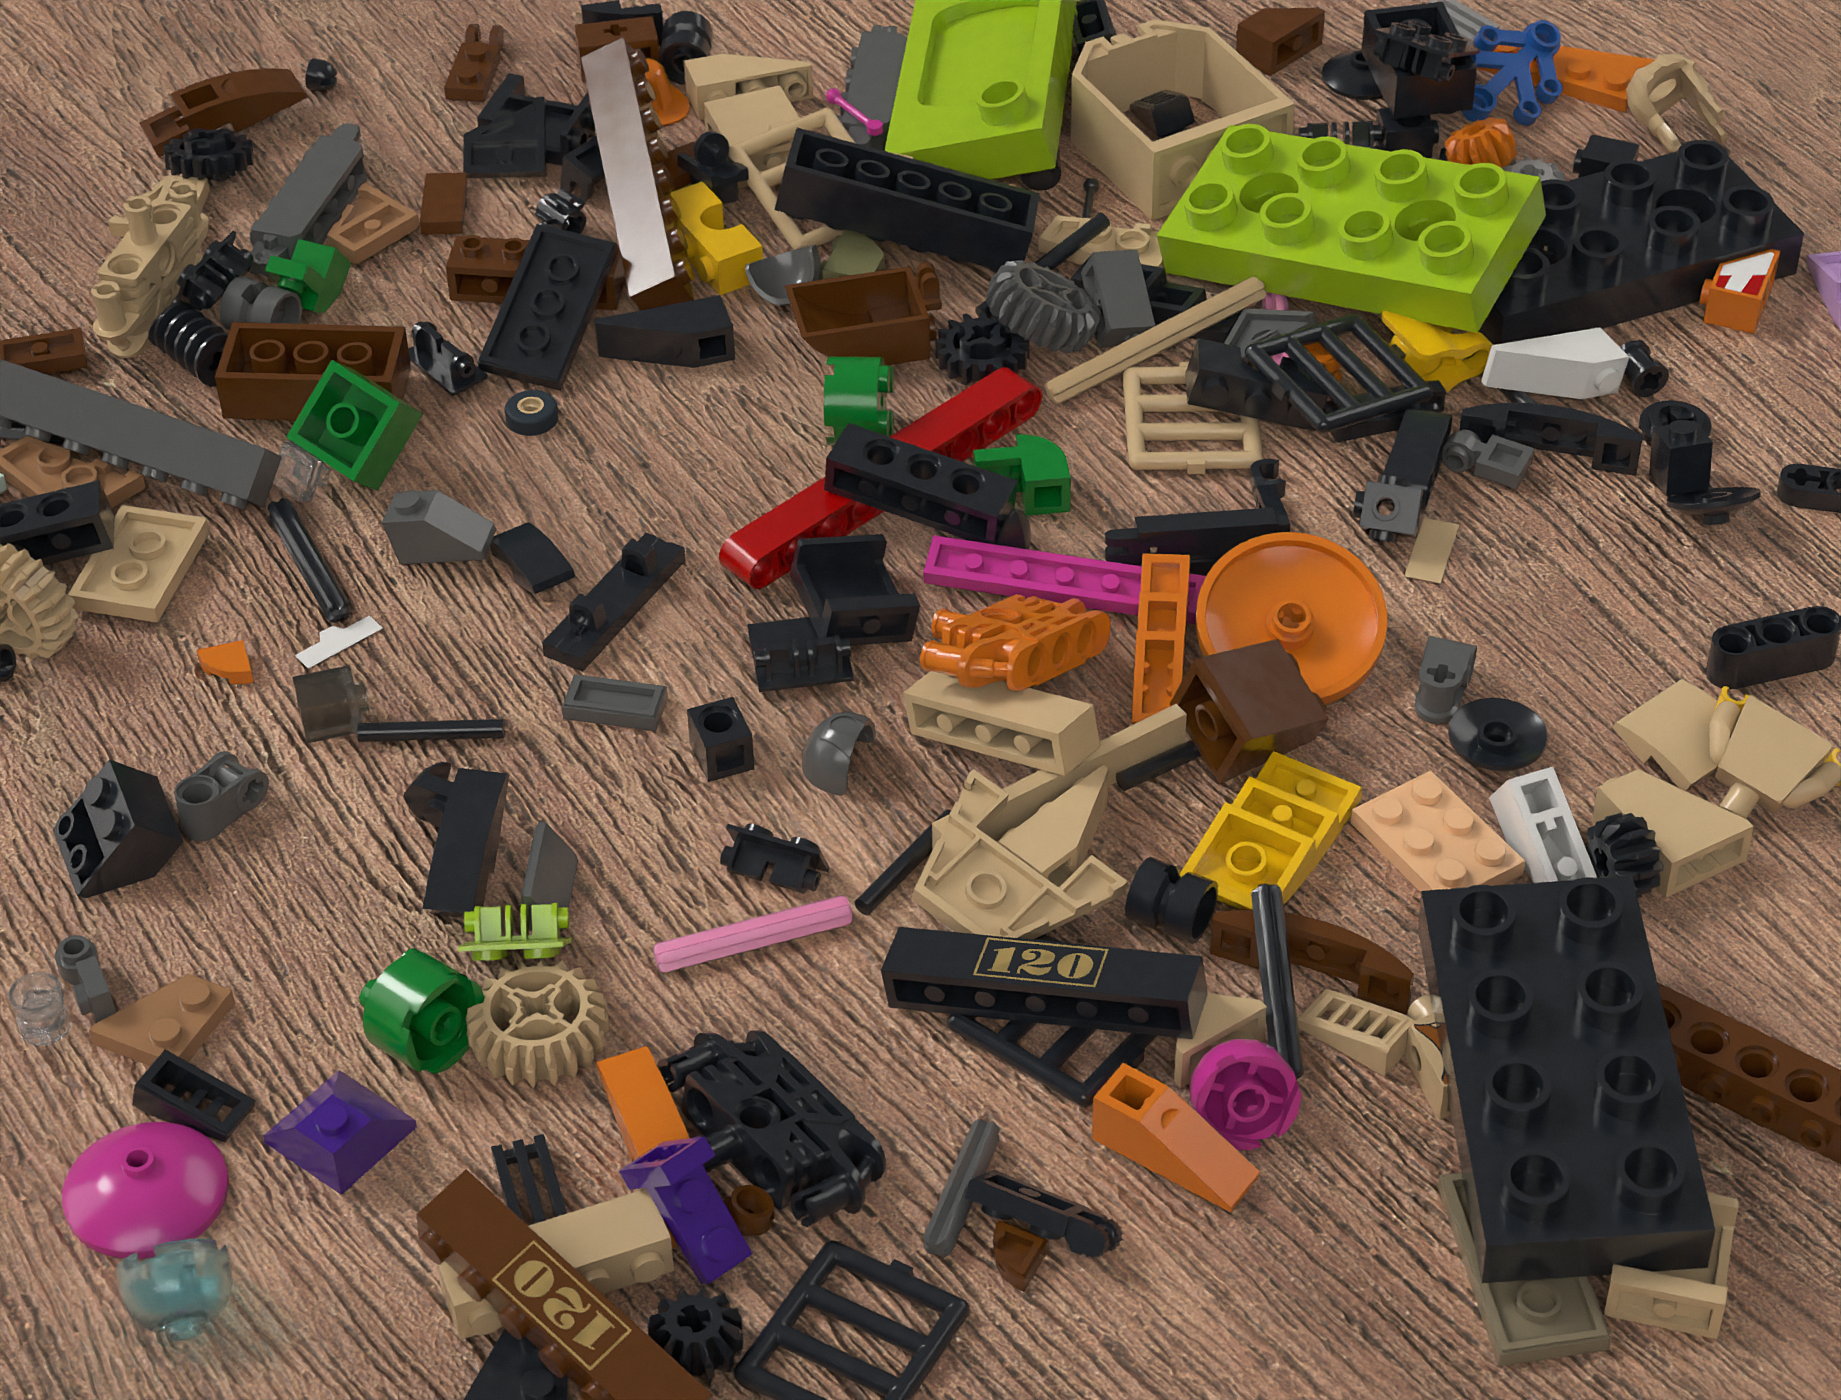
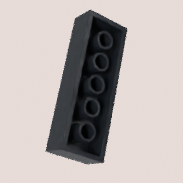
(906, 201)

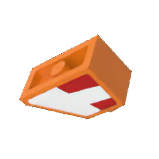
(1740, 291)

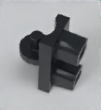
(714, 167)

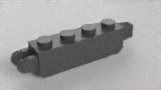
(873, 82)
(310, 197)

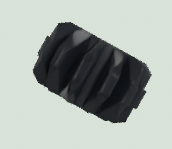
(1623, 848)
(698, 1332)

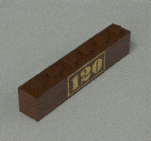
(547, 1299)

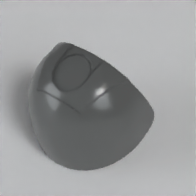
(787, 268)
(830, 749)

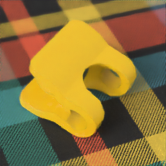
(1438, 352)

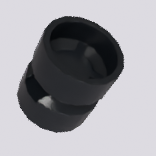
(684, 38)
(1177, 902)

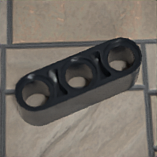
(1419, 449)
(1773, 647)

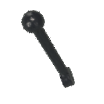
(1091, 186)

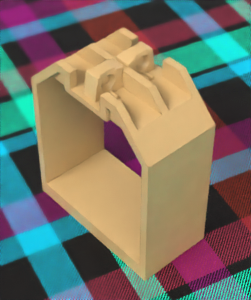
(1173, 59)

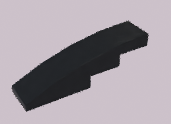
(1172, 299)

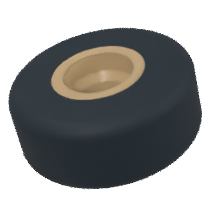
(531, 413)

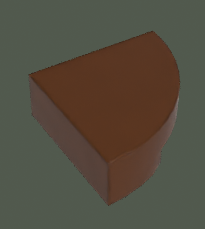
(1018, 1253)

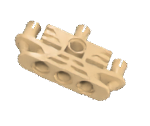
(145, 267)

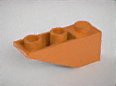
(1169, 1137)

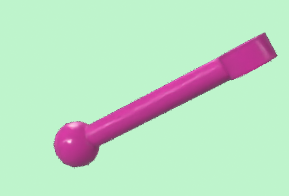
(874, 127)

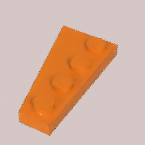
(1588, 74)

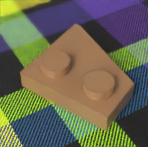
(371, 225)
(170, 1019)

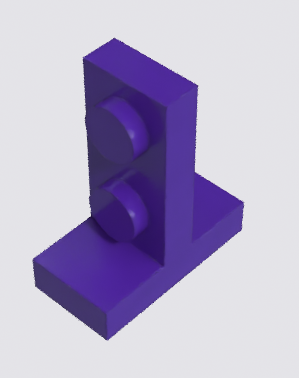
(690, 1205)

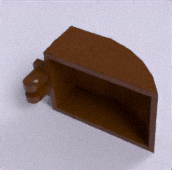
(870, 314)

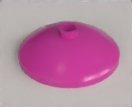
(144, 1189)

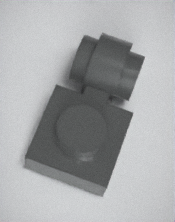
(1495, 461)
(80, 966)

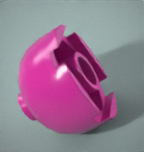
(1245, 1092)

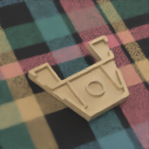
(990, 891)

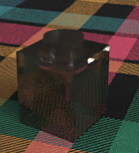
(329, 703)

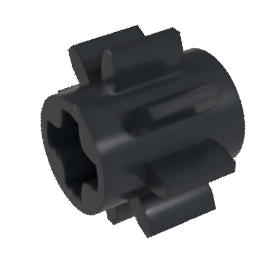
(562, 211)

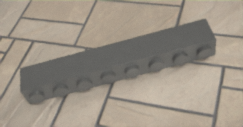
(137, 436)

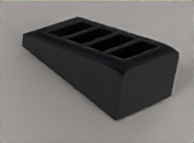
(1164, 112)
(185, 1077)

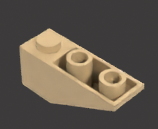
(732, 75)
(1061, 830)

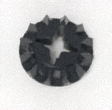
(1666, 412)

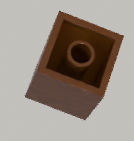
(1247, 707)

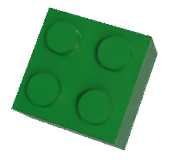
(354, 425)

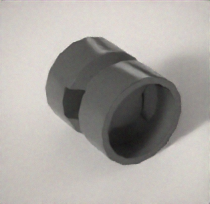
(257, 303)

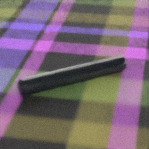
(309, 560)
(1276, 974)

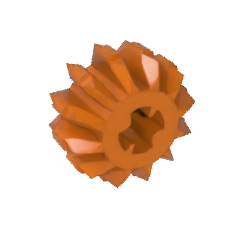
(1482, 143)

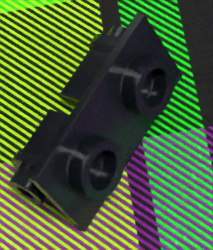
(442, 360)
(792, 860)

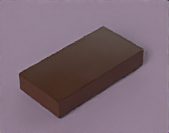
(443, 203)

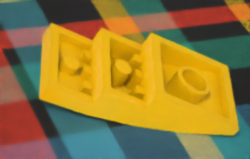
(1273, 830)

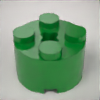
(858, 395)
(419, 1011)

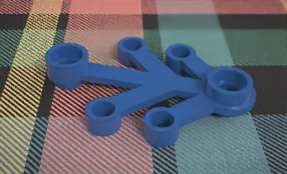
(1537, 41)

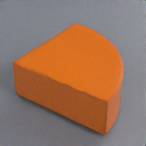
(227, 661)

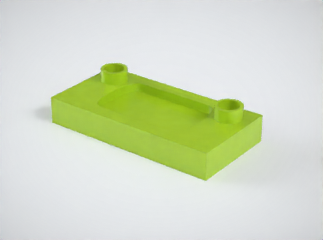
(984, 85)

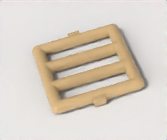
(761, 182)
(1193, 461)

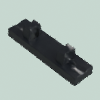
(613, 601)

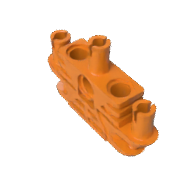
(1015, 641)

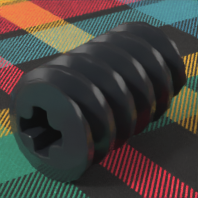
(189, 340)

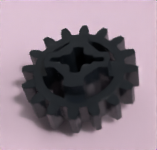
(208, 154)
(981, 348)

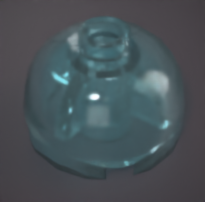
(177, 1288)

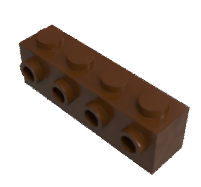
(484, 268)

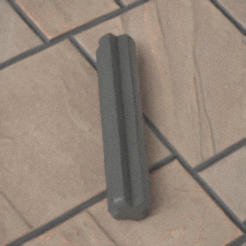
(953, 1206)

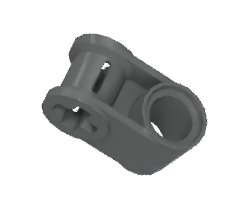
(1443, 678)
(215, 798)

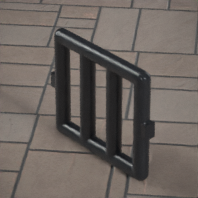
(1327, 336)
(1046, 1068)
(808, 1292)

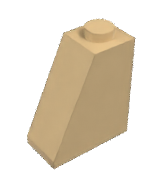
(1692, 833)

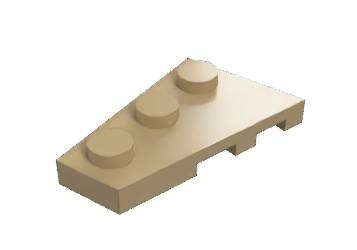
(1109, 240)

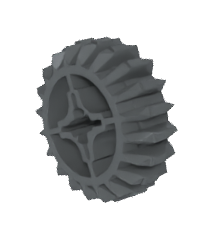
(1043, 306)

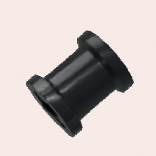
(1645, 374)

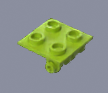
(492, 945)

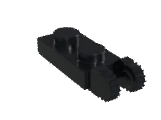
(1046, 1212)

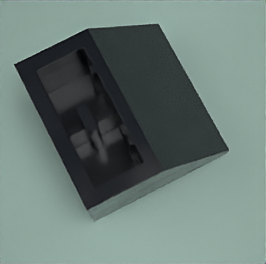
(117, 831)

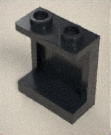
(566, 123)
(851, 590)

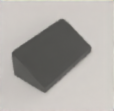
(549, 871)

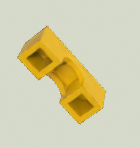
(714, 251)

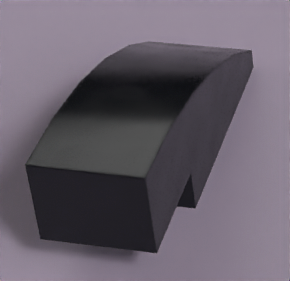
(466, 843)

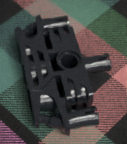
(775, 1124)

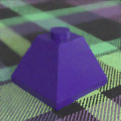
(340, 1132)

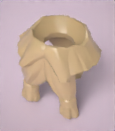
(1676, 81)

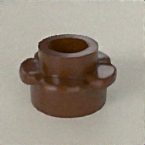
(751, 1209)

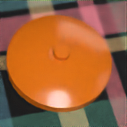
(1307, 597)

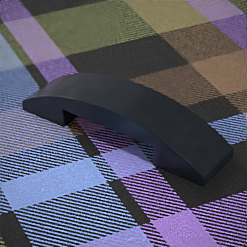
(1558, 430)

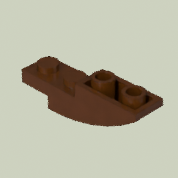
(230, 98)

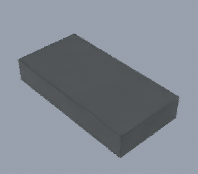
(614, 702)

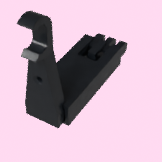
(1205, 534)

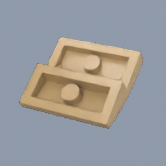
(1673, 732)

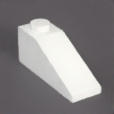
(1561, 365)
(1541, 827)

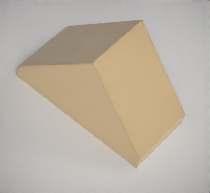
(1220, 1021)

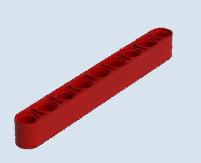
(954, 429)

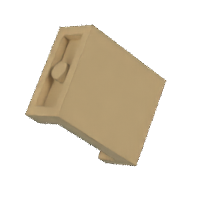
(748, 116)
(1679, 1299)

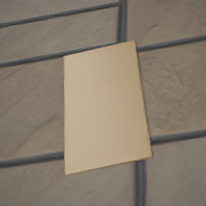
(1431, 550)

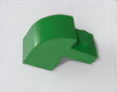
(312, 273)
(1037, 467)

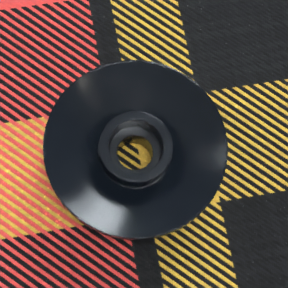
(1350, 76)
(1714, 503)
(1497, 734)

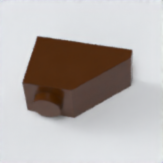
(1279, 36)

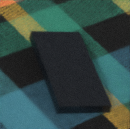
(548, 307)

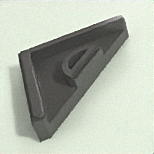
(1263, 324)

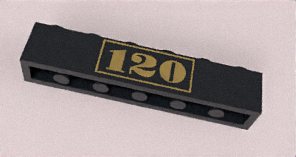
(1045, 982)

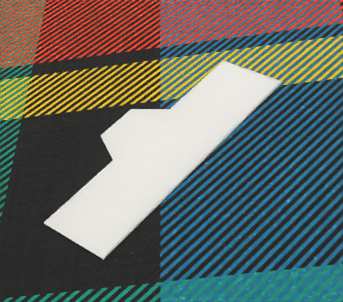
(337, 639)

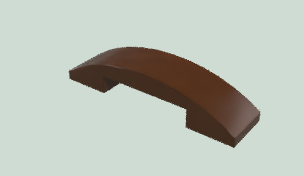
(1322, 948)

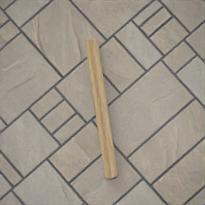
(1155, 340)

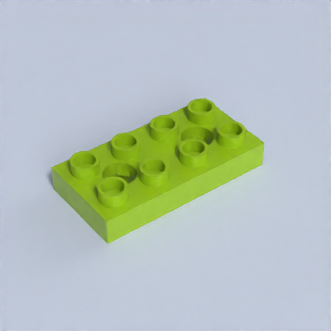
(1354, 225)

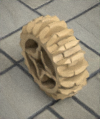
(33, 606)
(538, 1039)

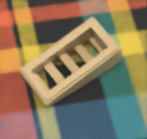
(1363, 1047)

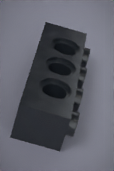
(919, 485)
(59, 523)

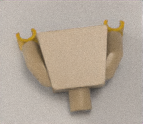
(1768, 757)

